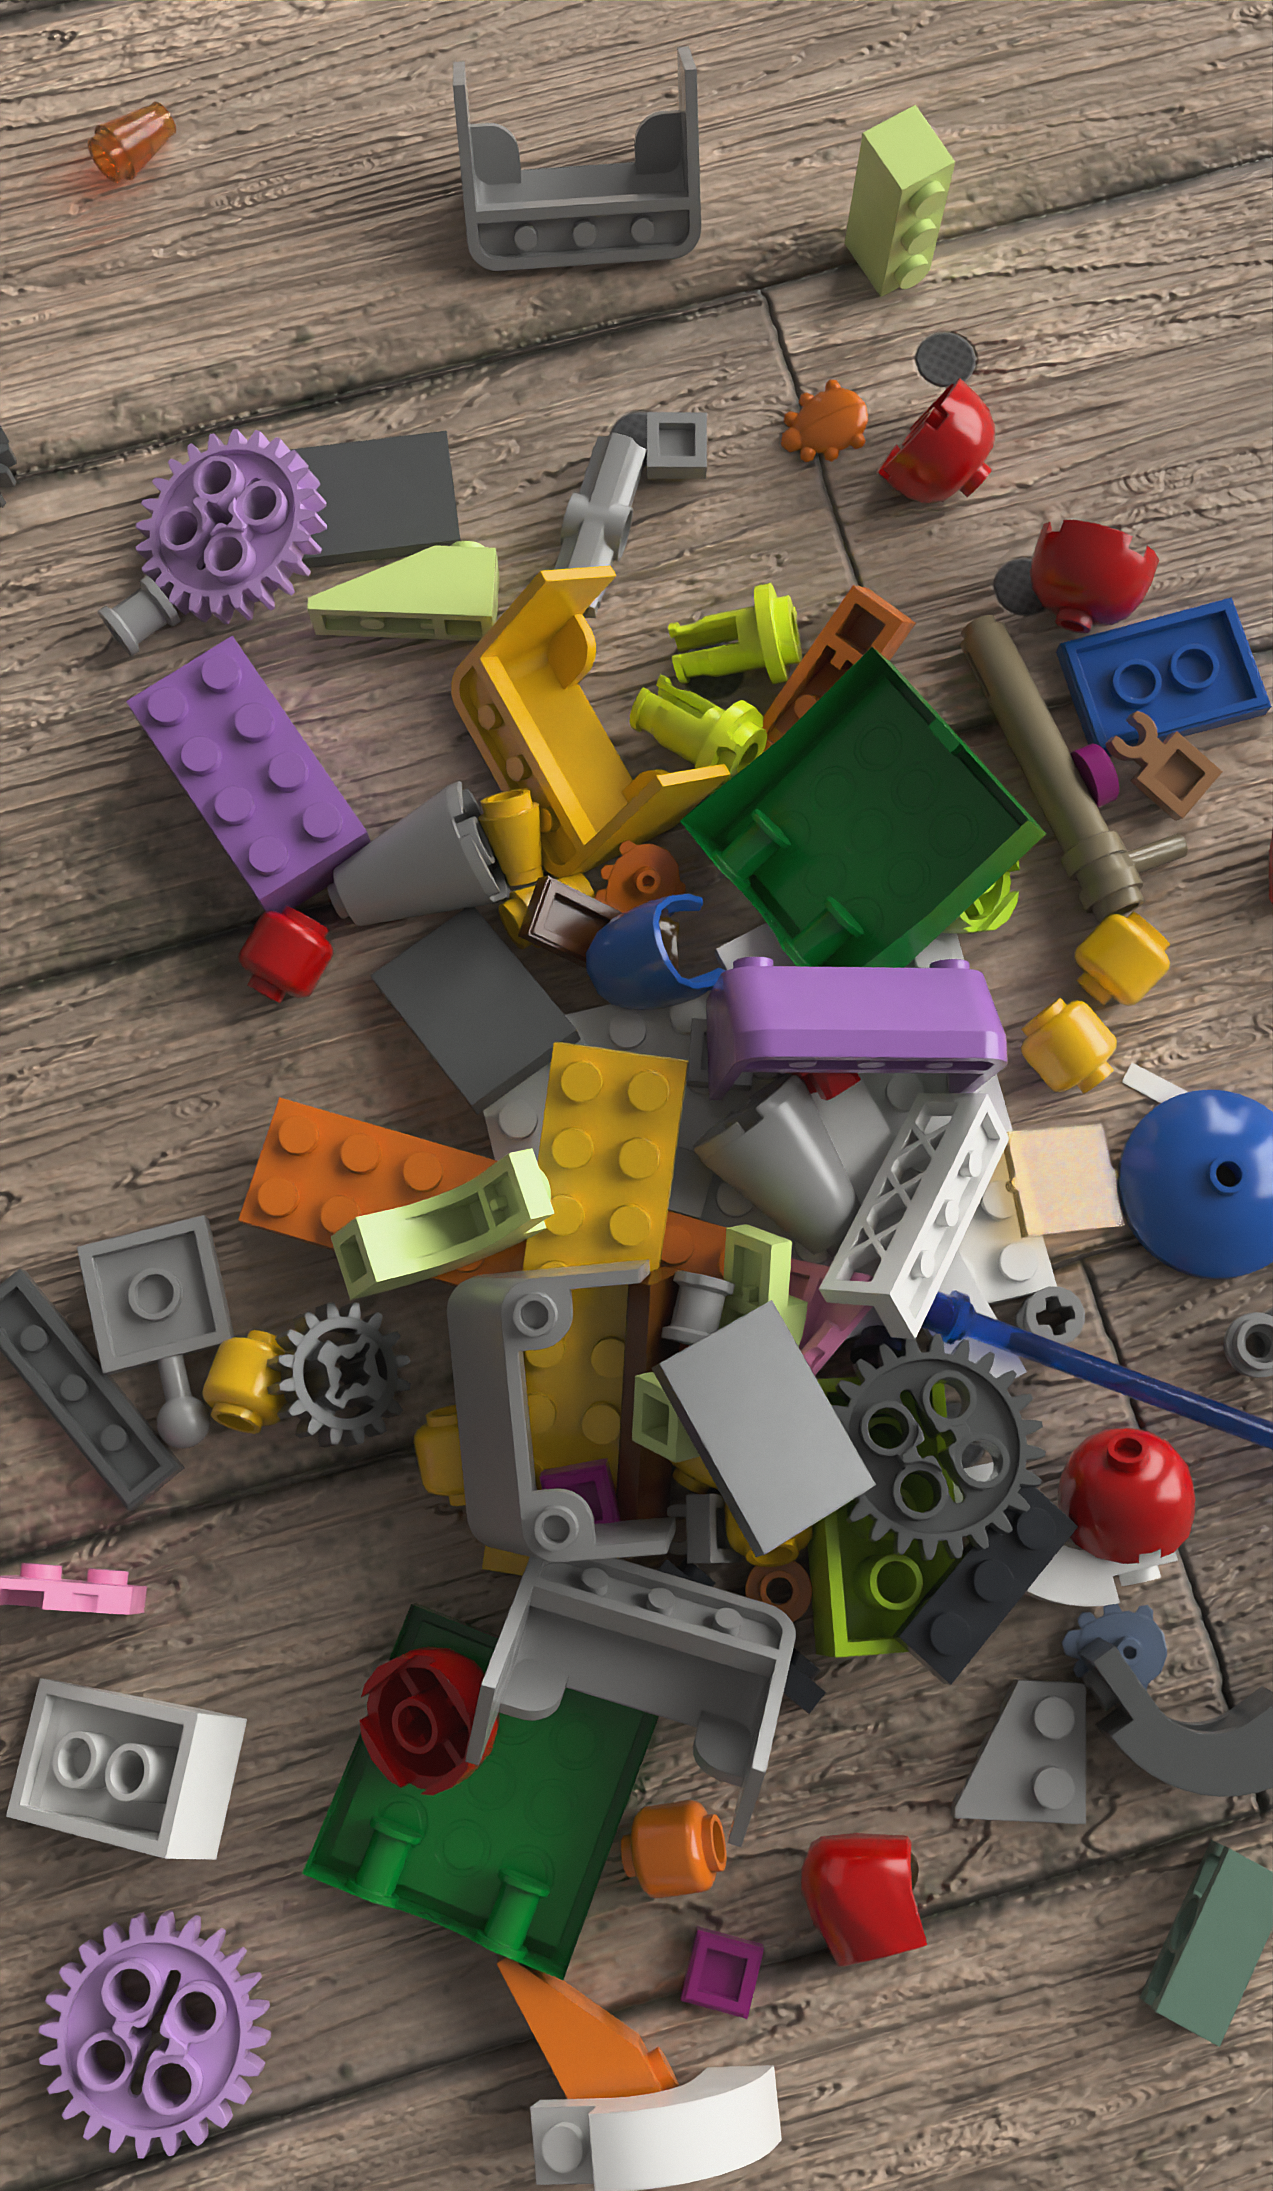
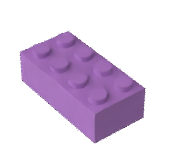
(250, 776)

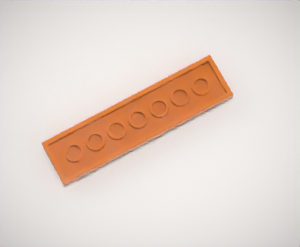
(330, 1168)

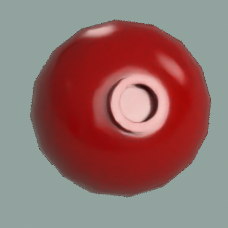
(943, 449)
(1089, 574)
(1127, 1495)
(423, 1718)

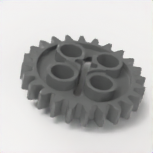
(986, 1419)

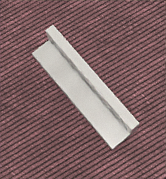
(938, 1210)

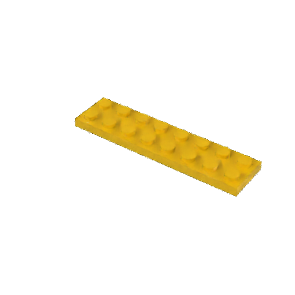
(610, 1177)

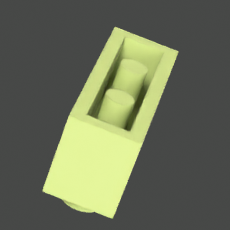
(898, 201)

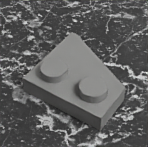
(1031, 1758)

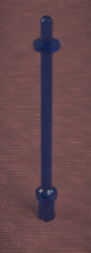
(956, 1319)

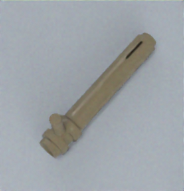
(1090, 850)

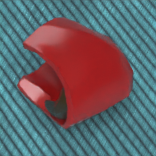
(863, 1895)

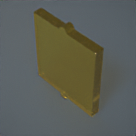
(1062, 1181)

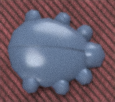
(1132, 1633)

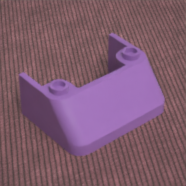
(853, 1022)

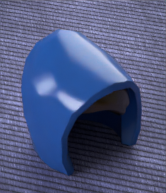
(638, 961)

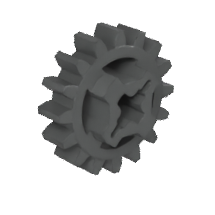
(312, 1379)

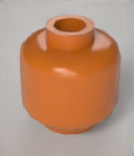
(674, 1849)

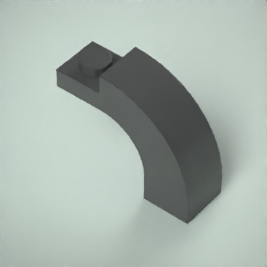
(1204, 1757)

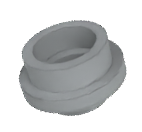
(1235, 1344)

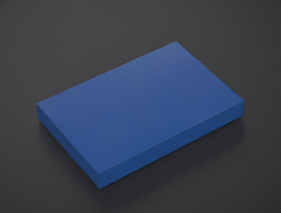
(1178, 668)

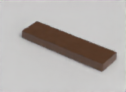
(643, 1474)

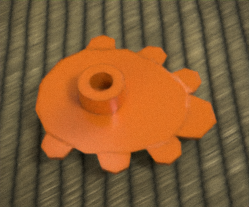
(826, 423)
(640, 876)

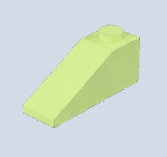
(422, 596)

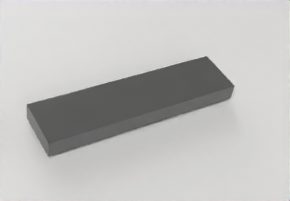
(80, 1396)

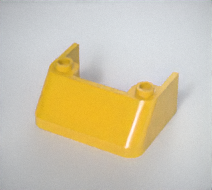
(543, 735)

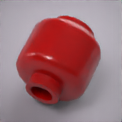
(286, 954)

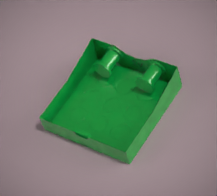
(863, 825)
(512, 1845)

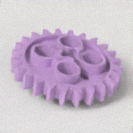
(228, 507)
(101, 2011)

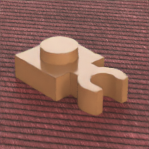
(1170, 772)

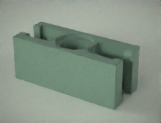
(1213, 1944)

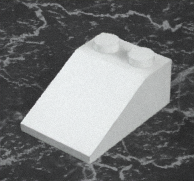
(127, 1770)

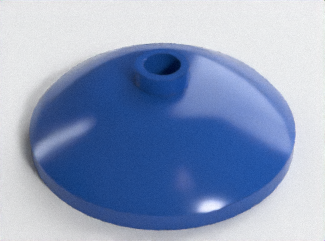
(1173, 1190)

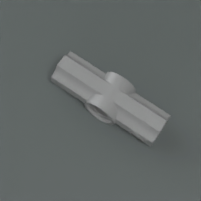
(601, 513)

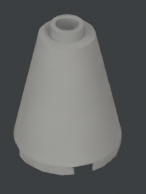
(422, 865)
(784, 1164)

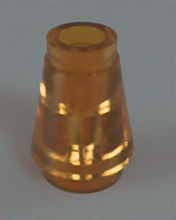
(130, 141)

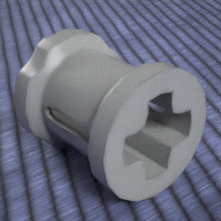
(139, 615)
(1055, 1301)
(696, 1307)

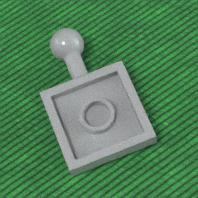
(153, 1303)

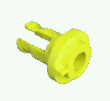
(765, 636)
(700, 728)

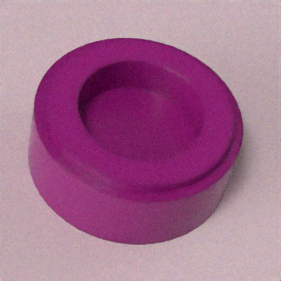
(1097, 773)

